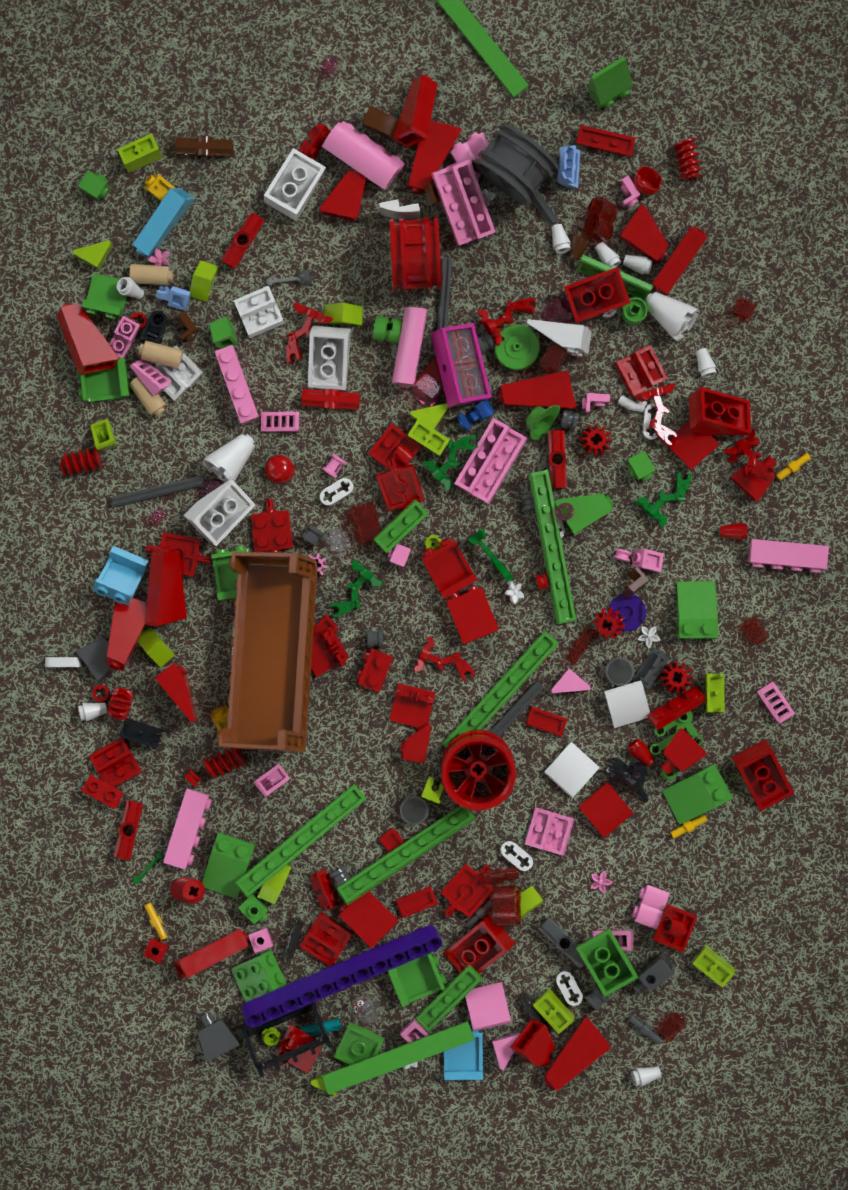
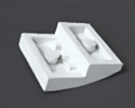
(393, 210)
(259, 311)
(180, 378)
(627, 704)
(571, 769)

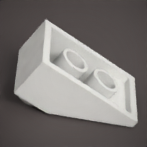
(294, 184)
(569, 336)
(328, 357)
(219, 511)

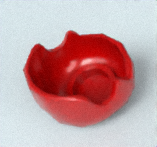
(647, 181)
(279, 469)

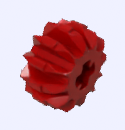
(590, 435)
(607, 630)
(683, 679)
(120, 703)

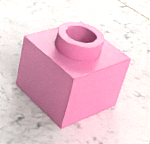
(399, 555)
(264, 933)

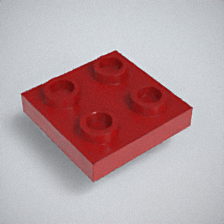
(396, 444)
(675, 928)

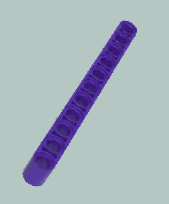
(341, 976)

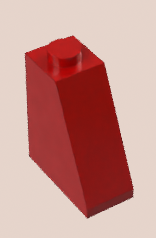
(346, 197)
(645, 236)

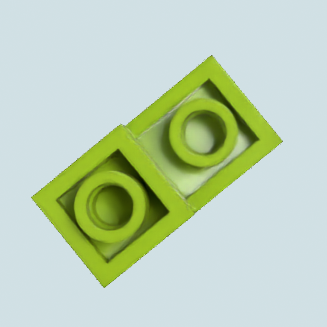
(272, 888)
(529, 900)

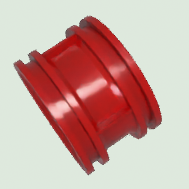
(415, 254)
(463, 794)

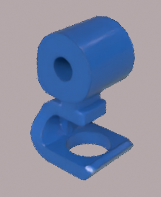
(480, 412)

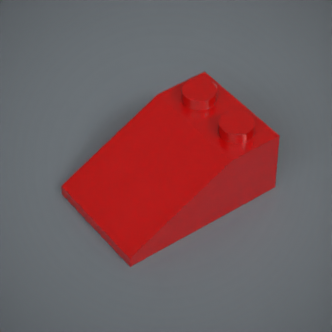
(597, 295)
(719, 413)
(177, 686)
(763, 775)
(479, 946)

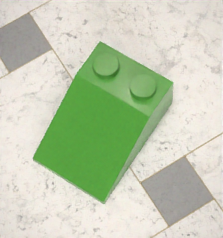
(611, 84)
(697, 610)
(697, 794)
(227, 864)
(607, 962)

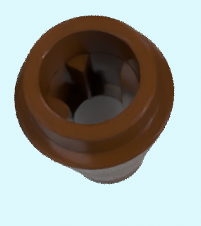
(579, 244)

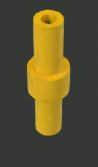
(793, 466)
(688, 826)
(155, 921)

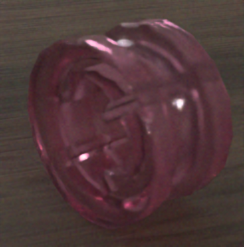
(329, 66)
(569, 507)
(158, 516)

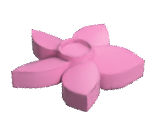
(159, 258)
(600, 881)

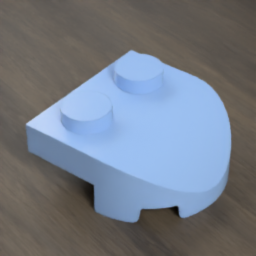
(569, 166)

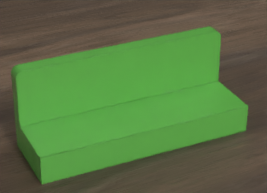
(400, 526)

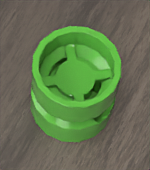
(634, 313)
(380, 329)

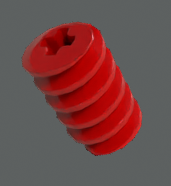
(687, 159)
(80, 461)
(224, 762)
(187, 890)

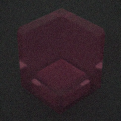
(558, 311)
(427, 390)

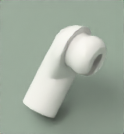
(631, 405)

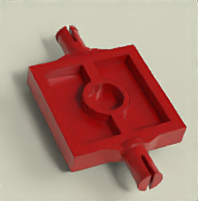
(399, 485)
(272, 530)
(188, 551)
(465, 891)

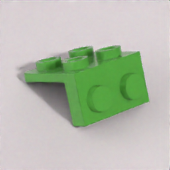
(104, 298)
(258, 976)

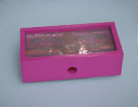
(461, 365)

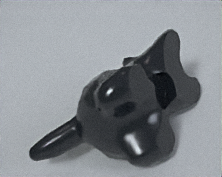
(631, 776)

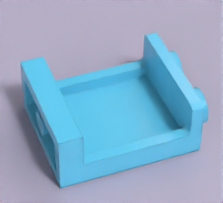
(121, 576)
(466, 1060)

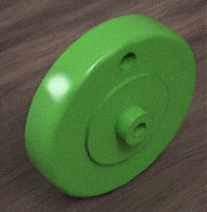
(518, 348)

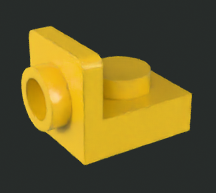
(157, 186)
(219, 717)

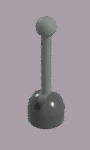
(304, 278)

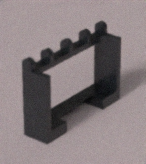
(251, 1031)

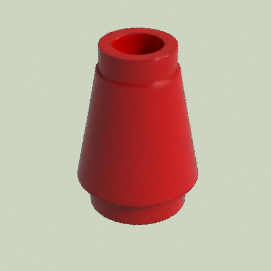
(734, 531)
(640, 751)

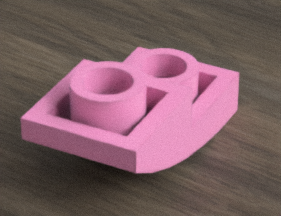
(124, 336)

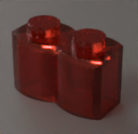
(600, 220)
(553, 358)
(366, 522)
(506, 906)

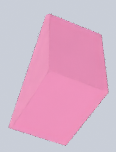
(570, 682)
(271, 780)
(413, 1031)
(503, 1049)

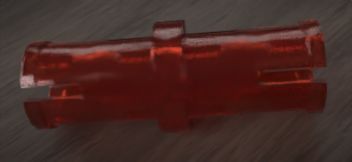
(581, 645)
(488, 877)

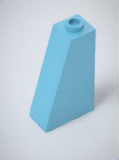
(163, 221)

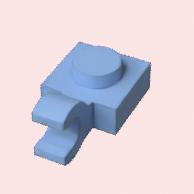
(176, 297)

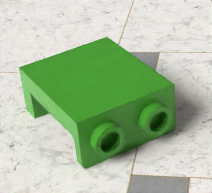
(105, 384)
(224, 574)
(417, 979)

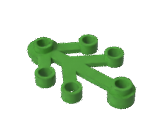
(664, 743)

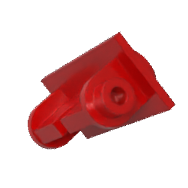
(318, 136)
(102, 792)
(321, 881)

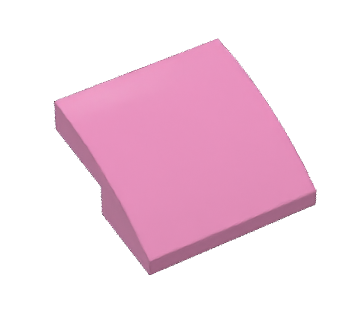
(549, 831)
(488, 1006)

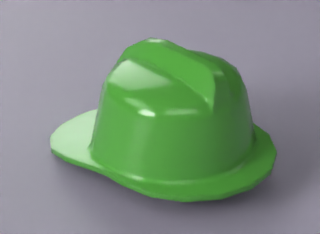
(541, 420)

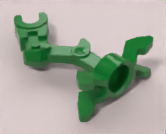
(439, 473)
(652, 510)
(475, 539)
(346, 606)

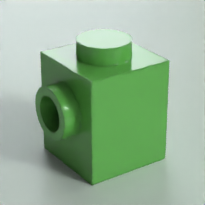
(94, 185)
(223, 333)
(640, 467)
(254, 909)

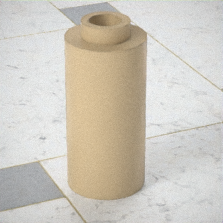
(151, 274)
(161, 354)
(153, 404)

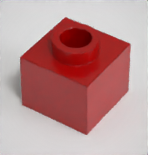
(162, 947)

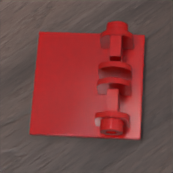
(327, 652)
(412, 705)
(296, 1038)

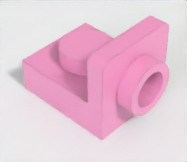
(629, 188)
(598, 399)
(647, 560)

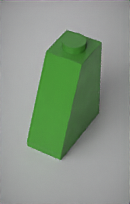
(586, 510)

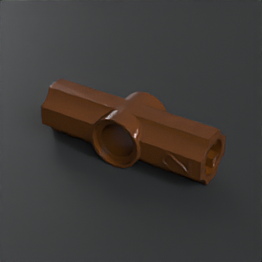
(204, 146)

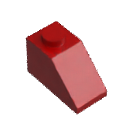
(416, 744)

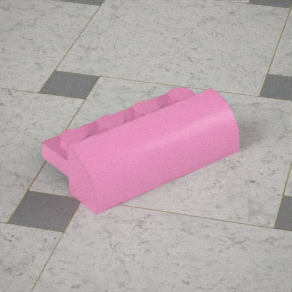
(363, 154)
(463, 202)
(409, 346)
(490, 461)

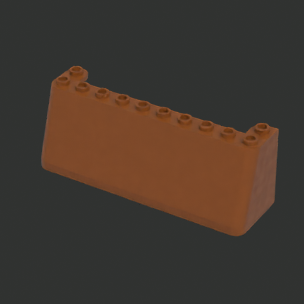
(270, 652)

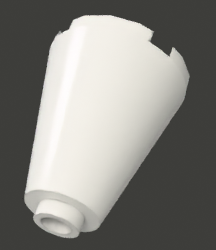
(671, 314)
(230, 458)

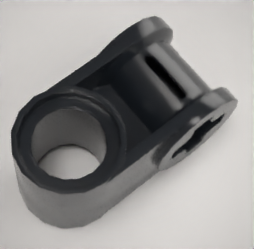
(154, 330)

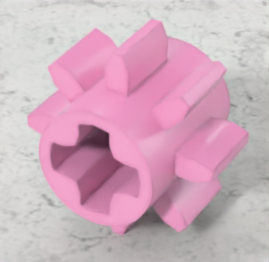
(319, 569)

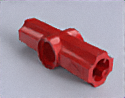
(249, 230)
(330, 399)
(556, 446)
(126, 842)

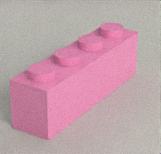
(237, 385)
(788, 555)
(186, 829)

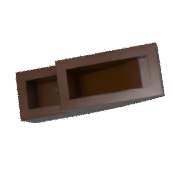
(381, 123)

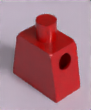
(750, 484)
(682, 752)
(534, 1044)

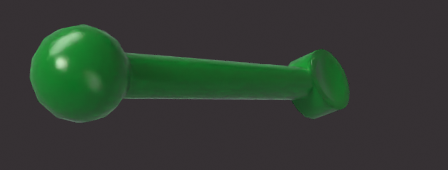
(137, 879)

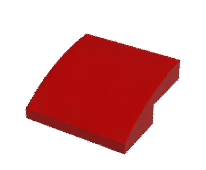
(641, 371)
(691, 446)
(116, 763)
(605, 809)
(326, 939)

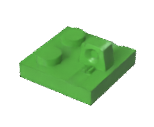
(358, 1044)

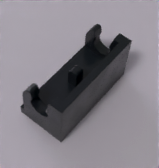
(141, 733)

